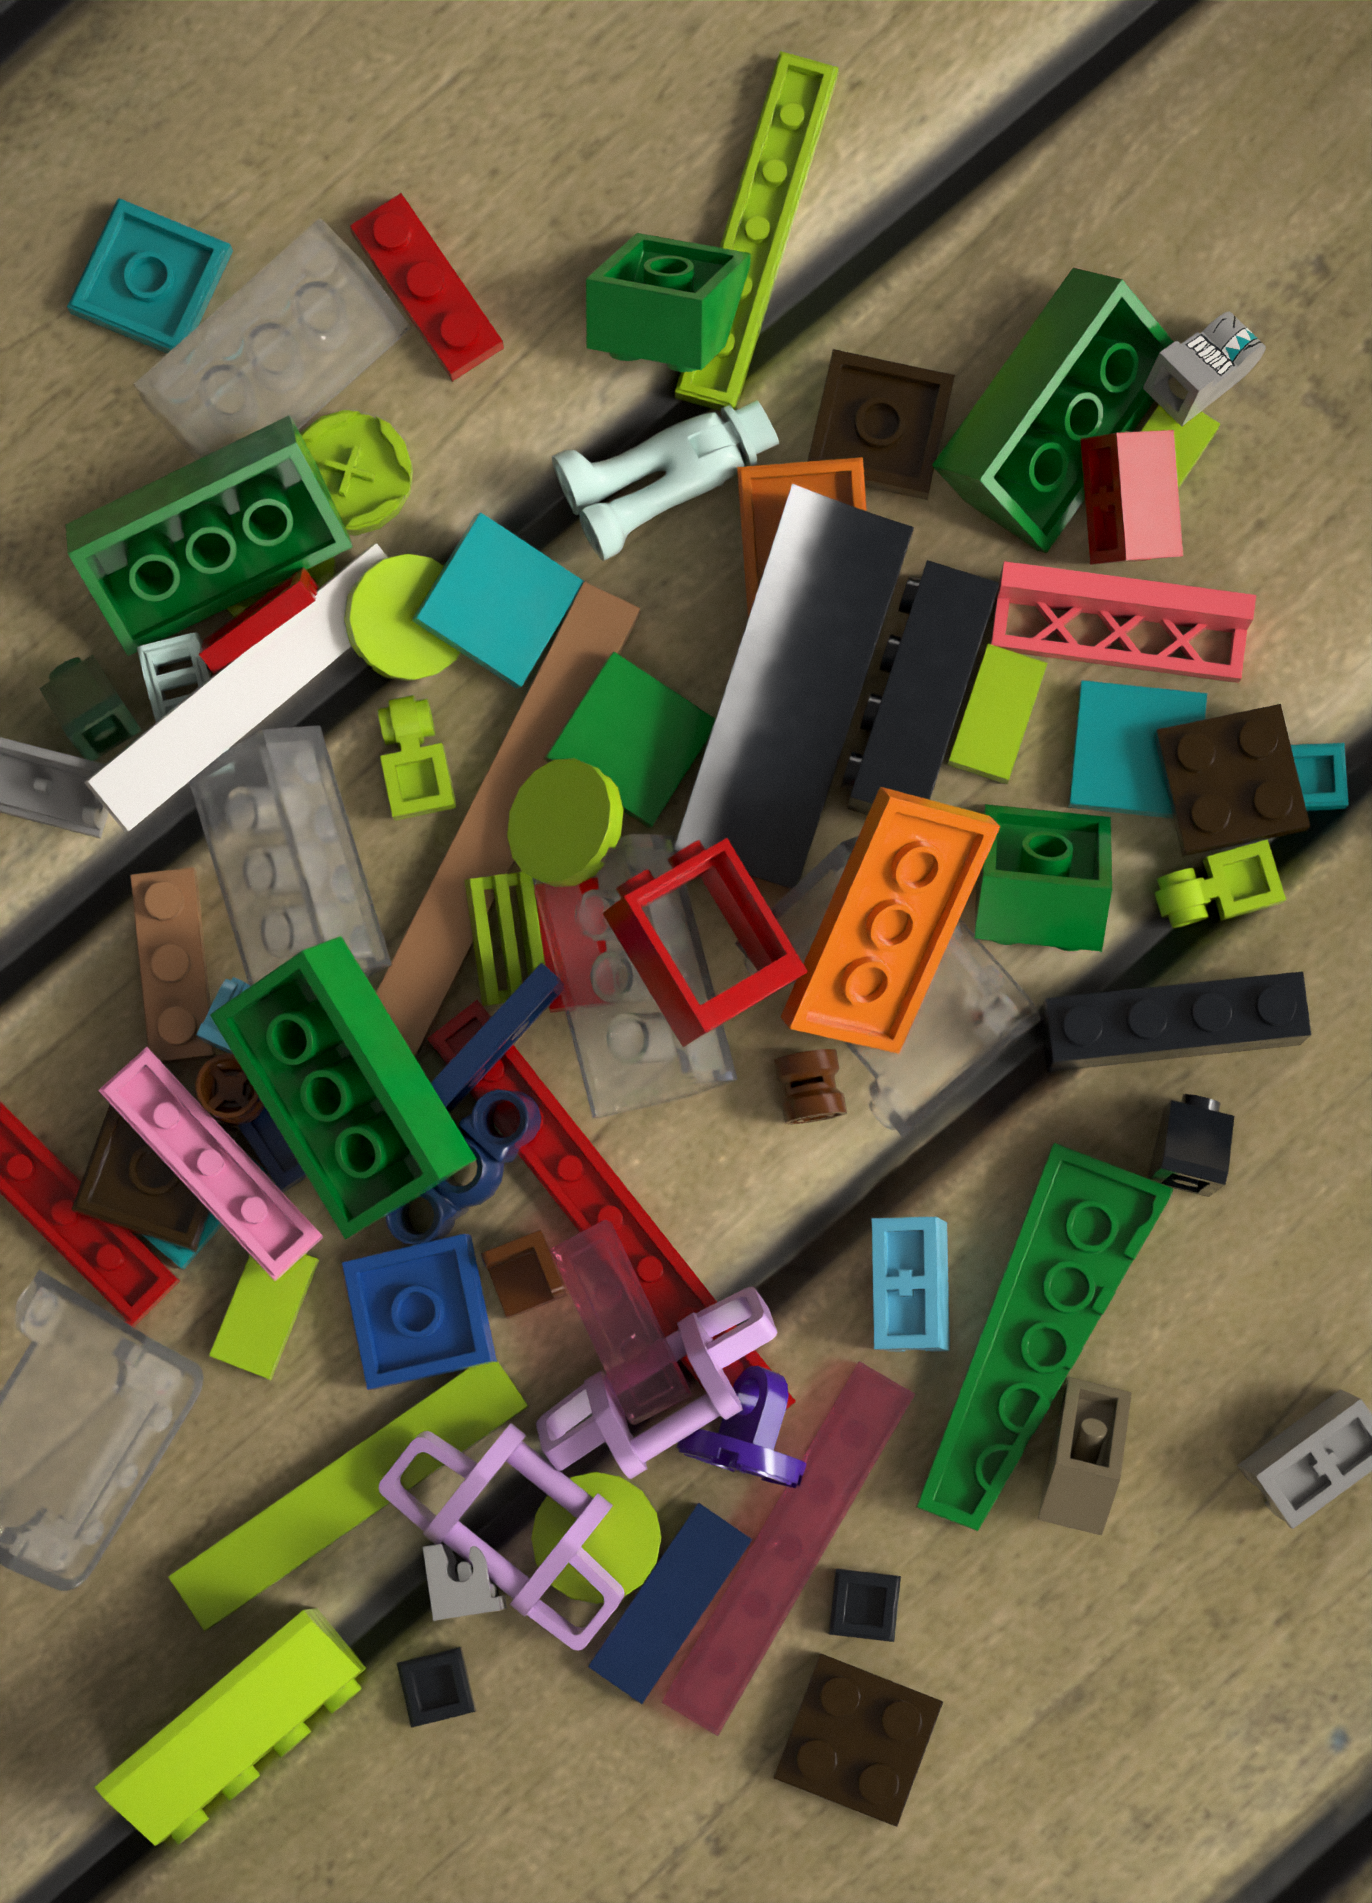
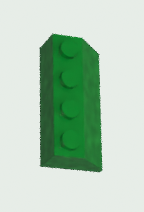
(1064, 382)
(207, 535)
(342, 1086)

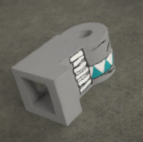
(1204, 366)

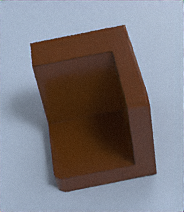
(524, 1274)

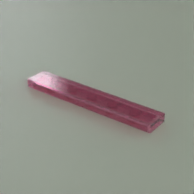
(788, 1549)

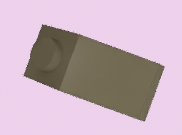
(1085, 1456)

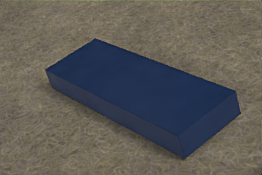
(497, 1036)
(670, 1603)

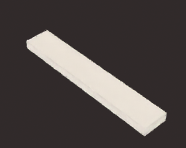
(229, 703)

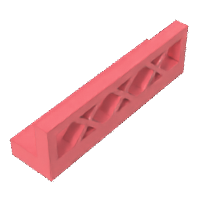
(1128, 599)

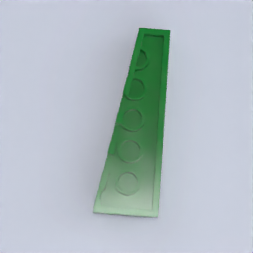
(1055, 1288)

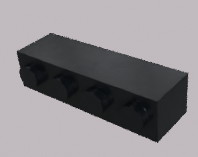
(924, 685)
(1175, 1021)

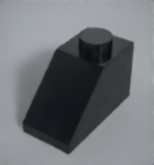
(1193, 1146)

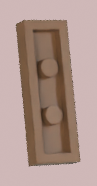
(172, 963)

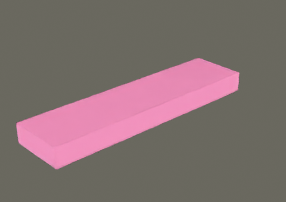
(210, 1164)

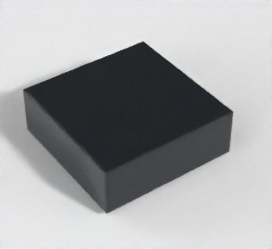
(864, 1605)
(436, 1687)

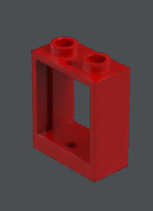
(744, 911)

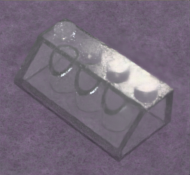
(275, 346)
(286, 851)
(616, 1027)

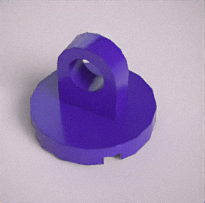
(750, 1436)

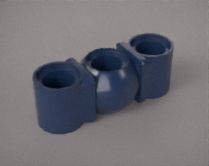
(491, 1149)

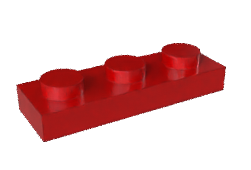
(426, 287)

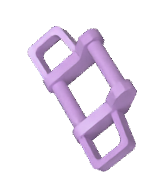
(708, 1360)
(521, 1588)

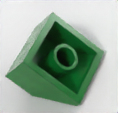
(665, 301)
(1045, 879)

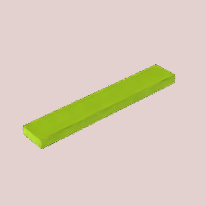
(765, 214)
(342, 1495)

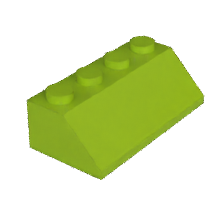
(233, 1727)

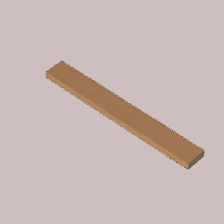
(441, 928)

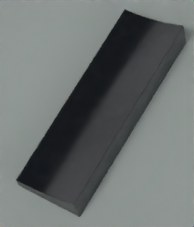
(795, 684)

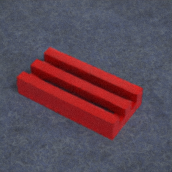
(259, 620)

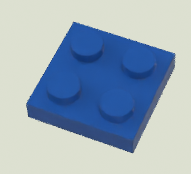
(419, 1311)

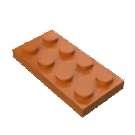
(890, 920)

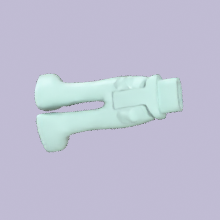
(692, 453)

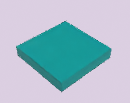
(149, 277)
(498, 600)
(1116, 748)

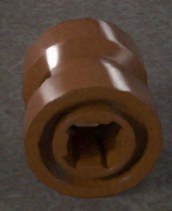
(223, 1081)
(810, 1086)

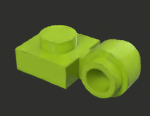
(417, 775)
(1237, 881)

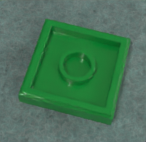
(634, 735)

